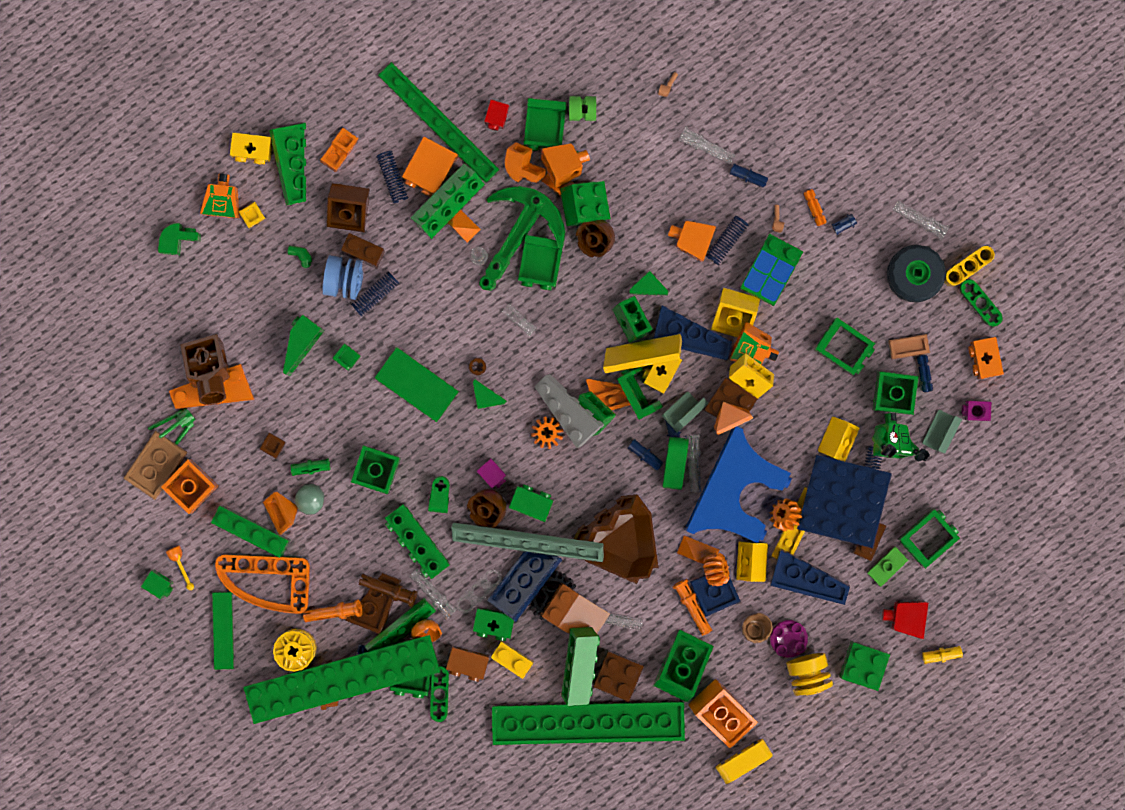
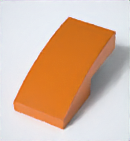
(339, 150)

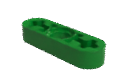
(976, 288)
(444, 708)

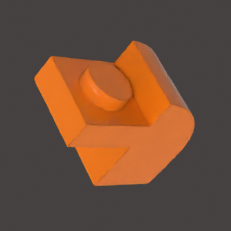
(519, 166)

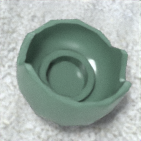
(309, 499)

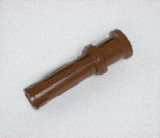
(396, 592)

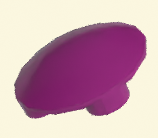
(789, 638)

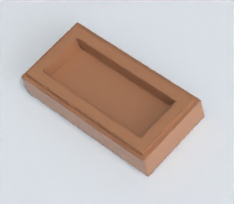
(909, 346)

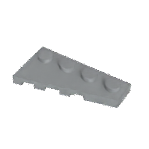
(573, 418)

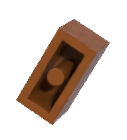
(467, 663)

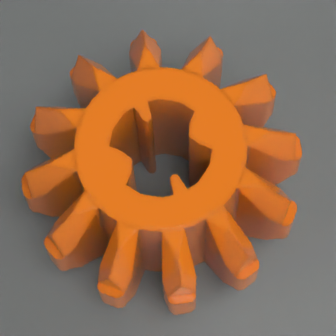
(542, 437)
(785, 514)
(716, 569)

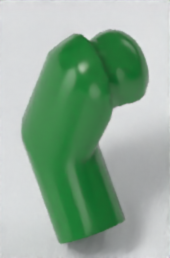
(302, 254)

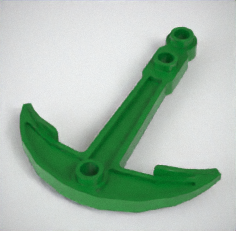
(524, 223)

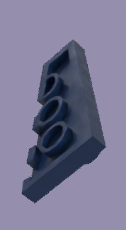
(694, 336)
(803, 578)

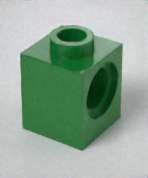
(157, 584)

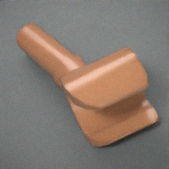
(664, 90)
(777, 225)

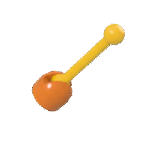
(175, 554)

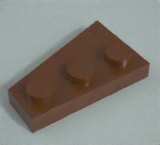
(375, 607)

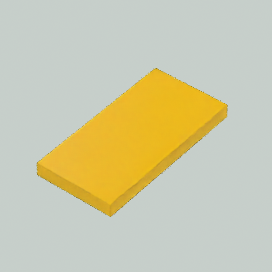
(642, 353)

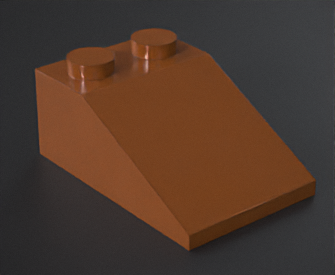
(572, 610)

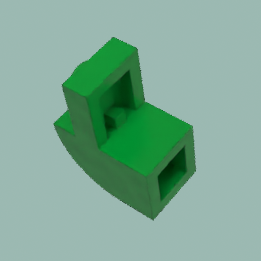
(171, 238)

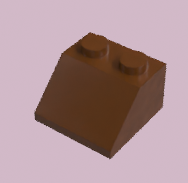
(347, 207)

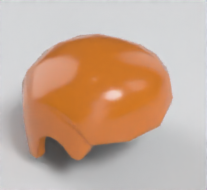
(421, 626)

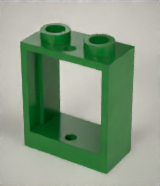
(833, 328)
(915, 552)

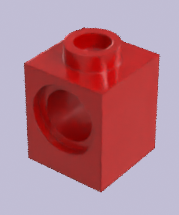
(496, 115)

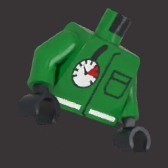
(893, 441)

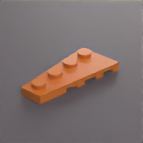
(236, 390)

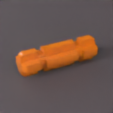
(815, 207)

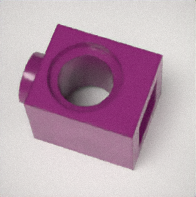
(985, 410)
(492, 474)

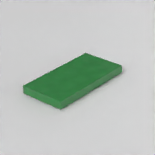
(416, 384)

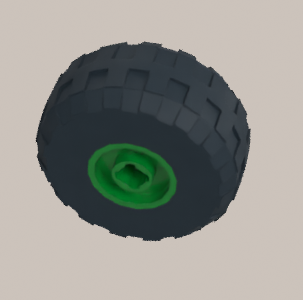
(916, 273)

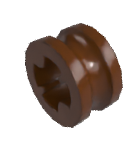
(478, 360)

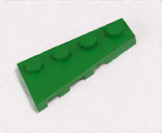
(289, 155)

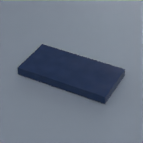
(523, 583)

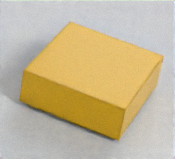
(252, 215)

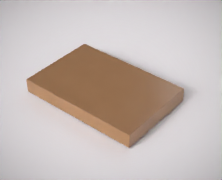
(155, 465)

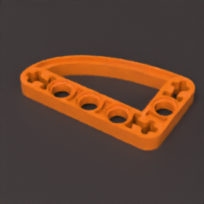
(272, 569)

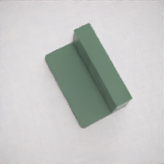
(683, 411)
(941, 431)

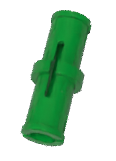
(310, 467)

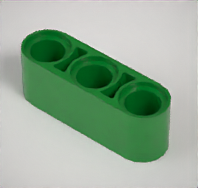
(675, 463)

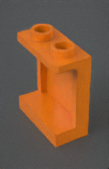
(429, 166)

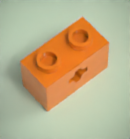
(991, 367)

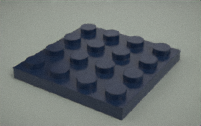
(844, 501)

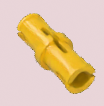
(942, 654)

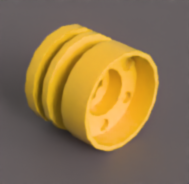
(298, 639)
(808, 670)

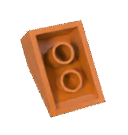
(722, 713)

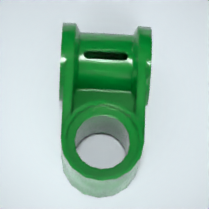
(439, 498)

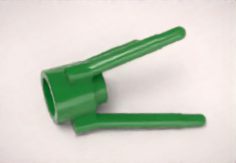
(183, 418)

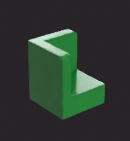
(346, 357)

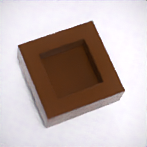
(273, 445)

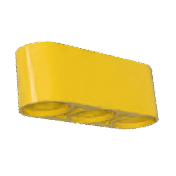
(977, 262)
(744, 762)

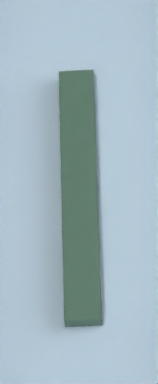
(527, 542)

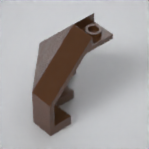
(626, 539)

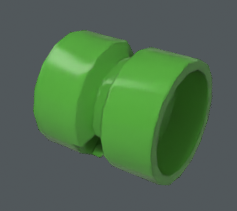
(575, 108)

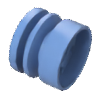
(342, 277)

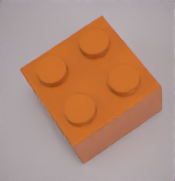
(189, 486)

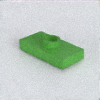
(887, 566)

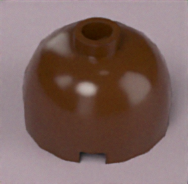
(595, 238)
(487, 508)

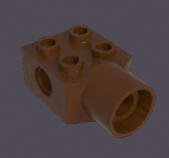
(206, 368)

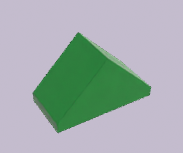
(649, 286)
(486, 397)

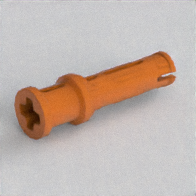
(688, 599)
(342, 611)

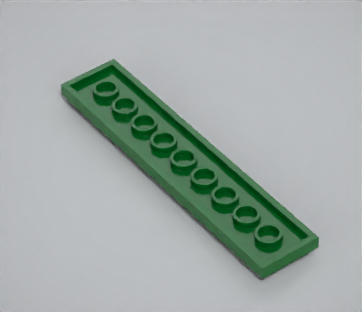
(341, 679)
(588, 723)

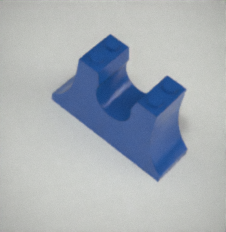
(733, 471)

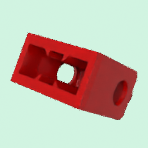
(908, 617)

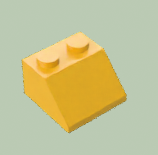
(733, 311)

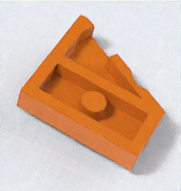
(609, 393)

